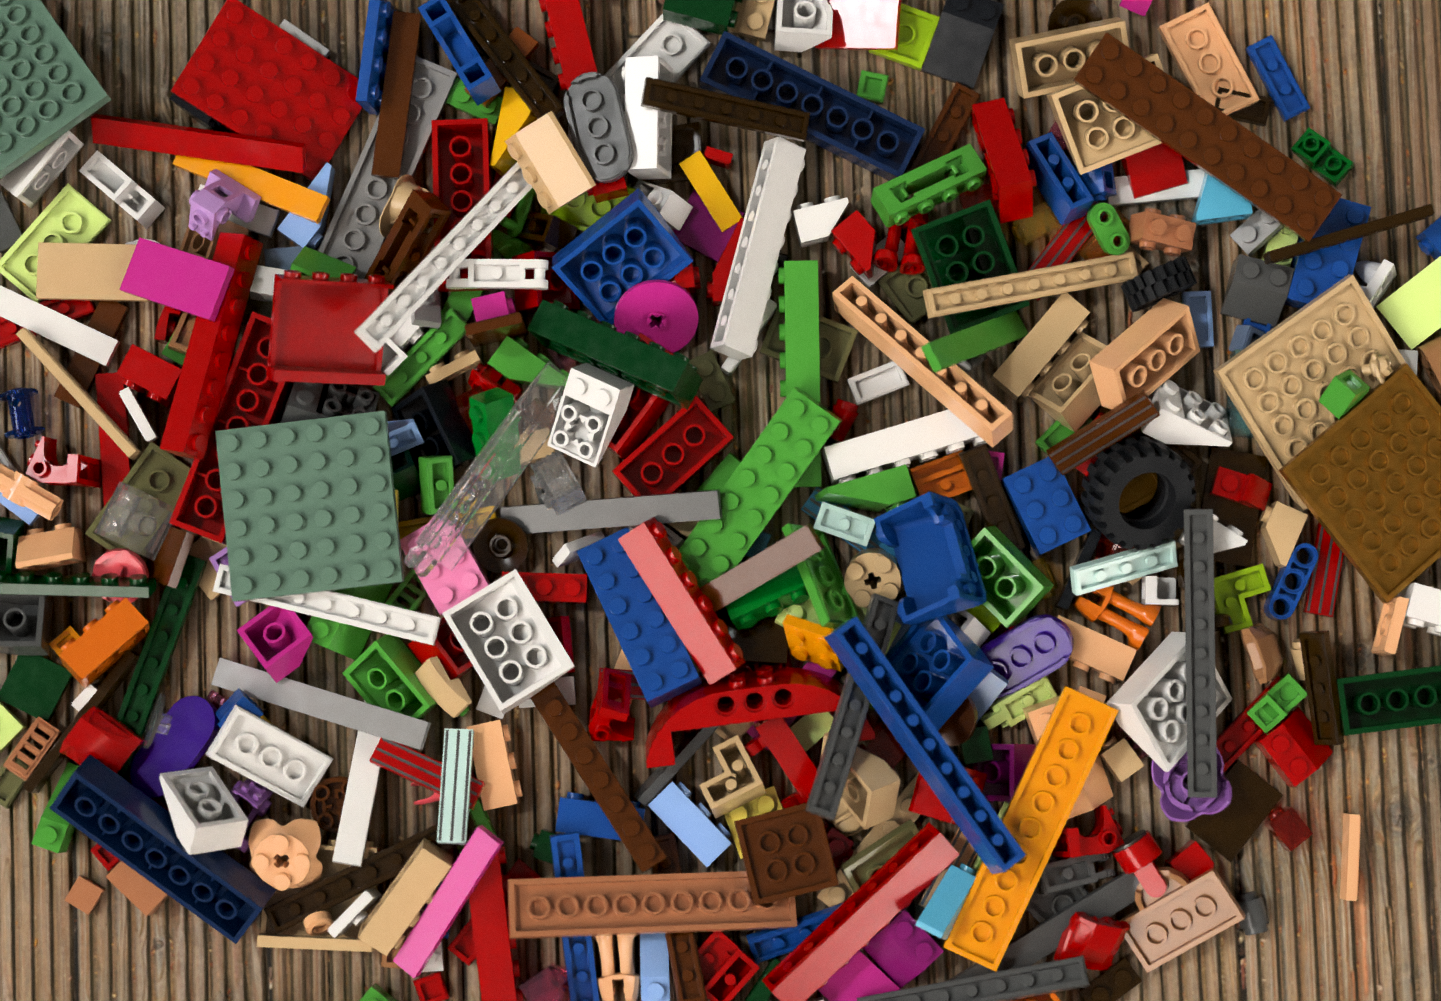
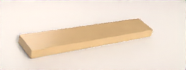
(79, 393)

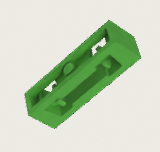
(966, 174)

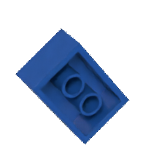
(1045, 506)

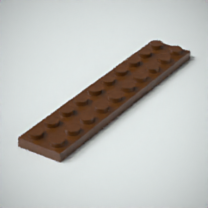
(1207, 137)

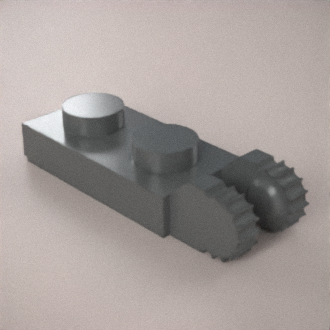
(1073, 873)

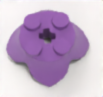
(1174, 792)

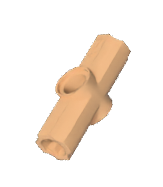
(26, 492)

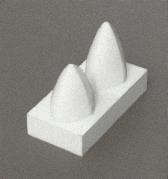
(1378, 278)

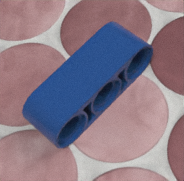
(1281, 592)

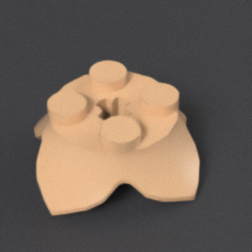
(298, 840)

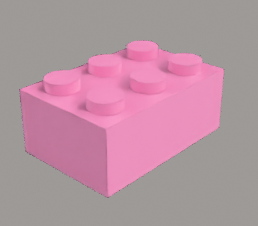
(445, 586)

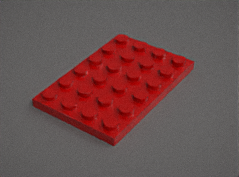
(269, 85)

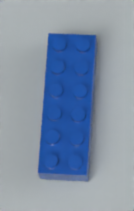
(638, 622)

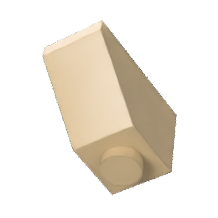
(1281, 530)

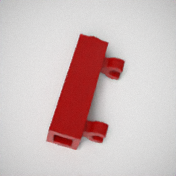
(789, 755)

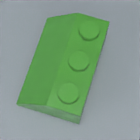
(342, 637)
(388, 679)

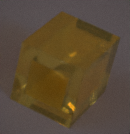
(1036, 227)

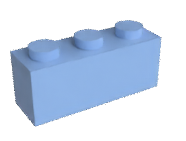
(691, 822)

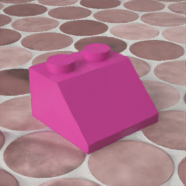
(277, 640)

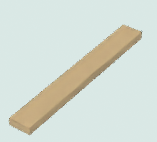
(1030, 285)

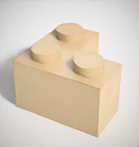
(738, 782)

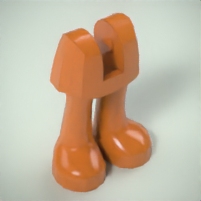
(1135, 632)

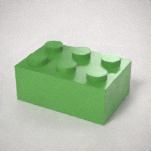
(1009, 577)

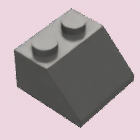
(1256, 290)

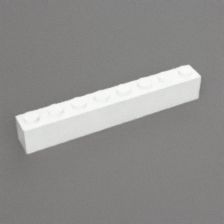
(758, 249)

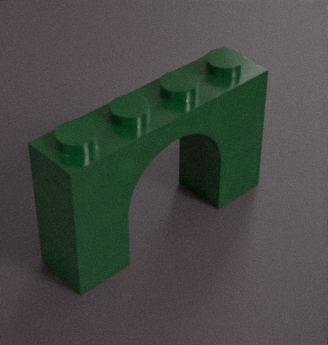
(705, 15)

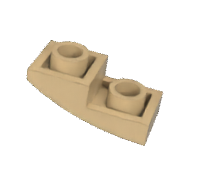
(445, 692)

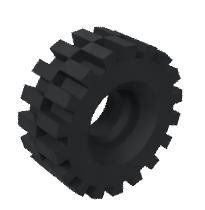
(1158, 283)

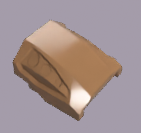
(1263, 652)

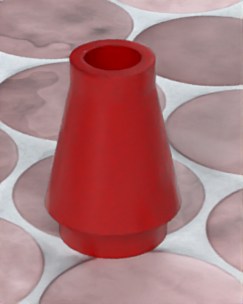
(848, 413)

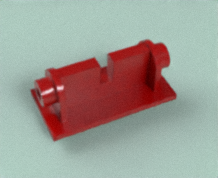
(489, 378)

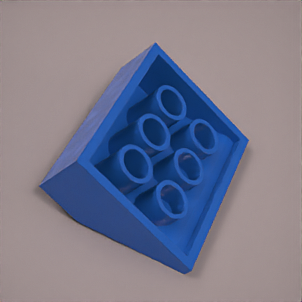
(618, 252)
(939, 666)

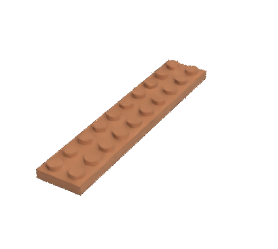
(640, 905)

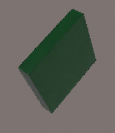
(35, 685)

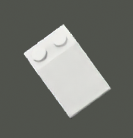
(203, 810)

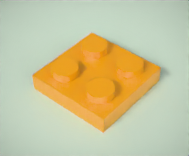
(808, 642)

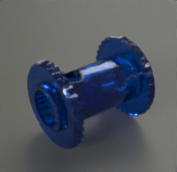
(21, 416)

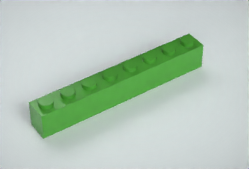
(801, 340)

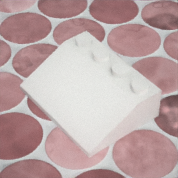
(508, 641)
(1155, 702)

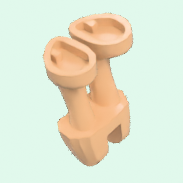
(627, 973)

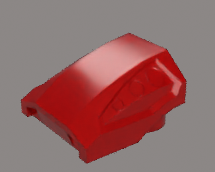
(102, 738)
(1093, 938)

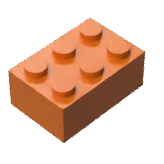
(104, 642)

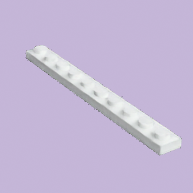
(443, 259)

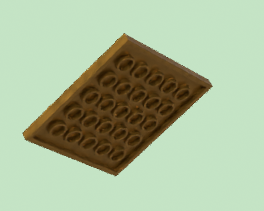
(1379, 482)

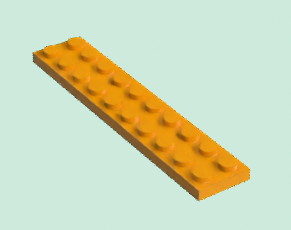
(1035, 822)

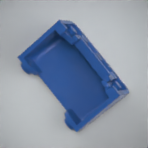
(932, 557)

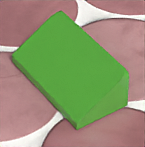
(435, 481)

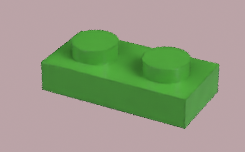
(465, 103)

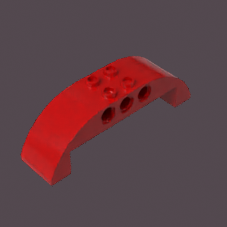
(703, 707)

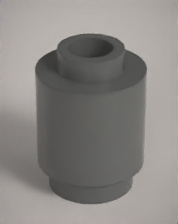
(1255, 912)

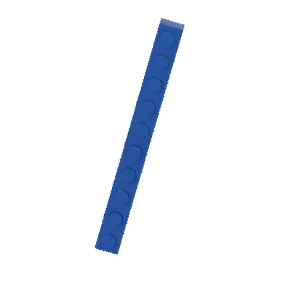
(925, 746)

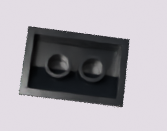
(439, 423)

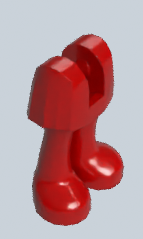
(888, 256)

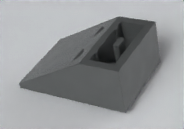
(327, 400)

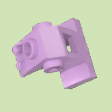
(212, 208)

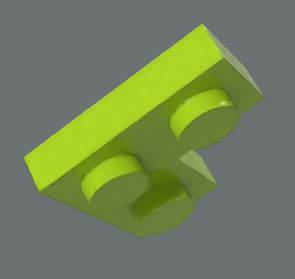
(1232, 590)

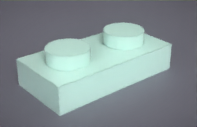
(844, 523)

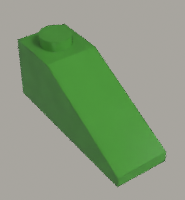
(54, 831)

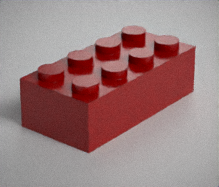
(674, 452)

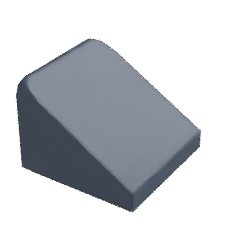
(1244, 336)

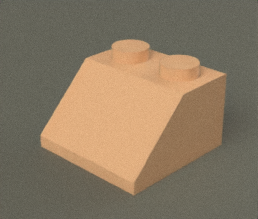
(50, 549)

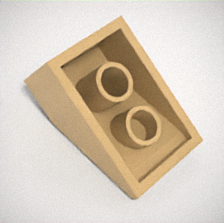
(870, 788)

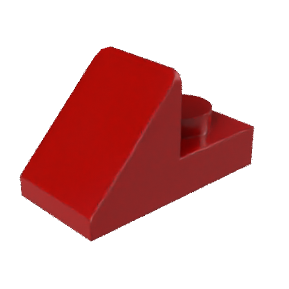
(1241, 488)

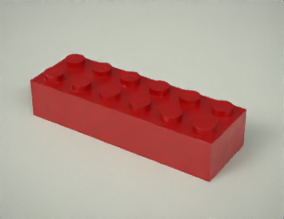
(462, 177)

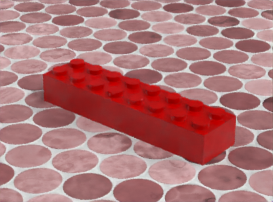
(246, 401)

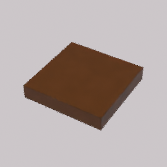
(171, 558)

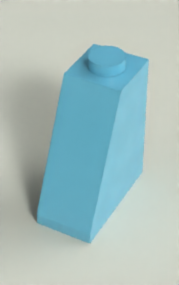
(1219, 204)
(947, 901)

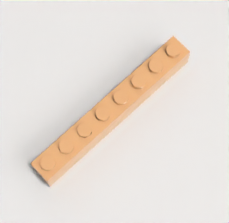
(903, 346)

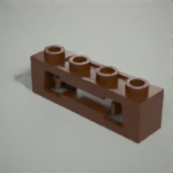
(405, 242)

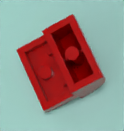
(724, 967)

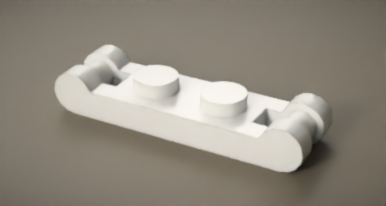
(499, 274)

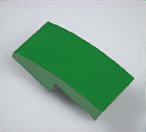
(1321, 157)

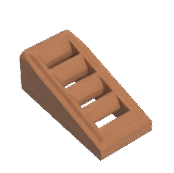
(24, 743)

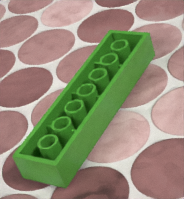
(759, 486)

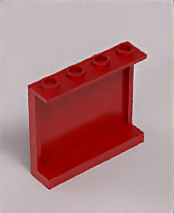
(316, 327)

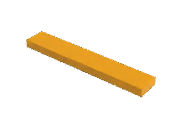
(270, 187)

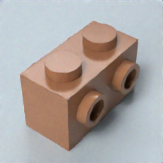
(1161, 232)

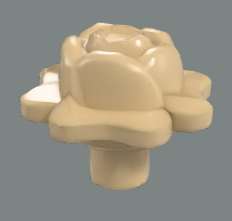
(1379, 366)

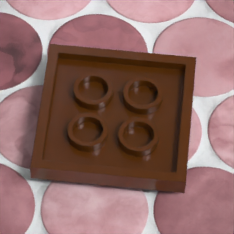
(786, 854)

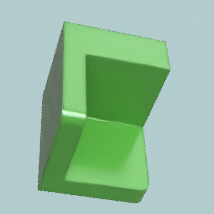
(1344, 393)

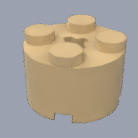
(877, 562)

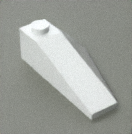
(802, 24)

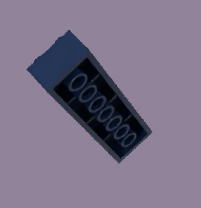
(837, 117)
(145, 840)

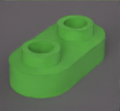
(1108, 229)

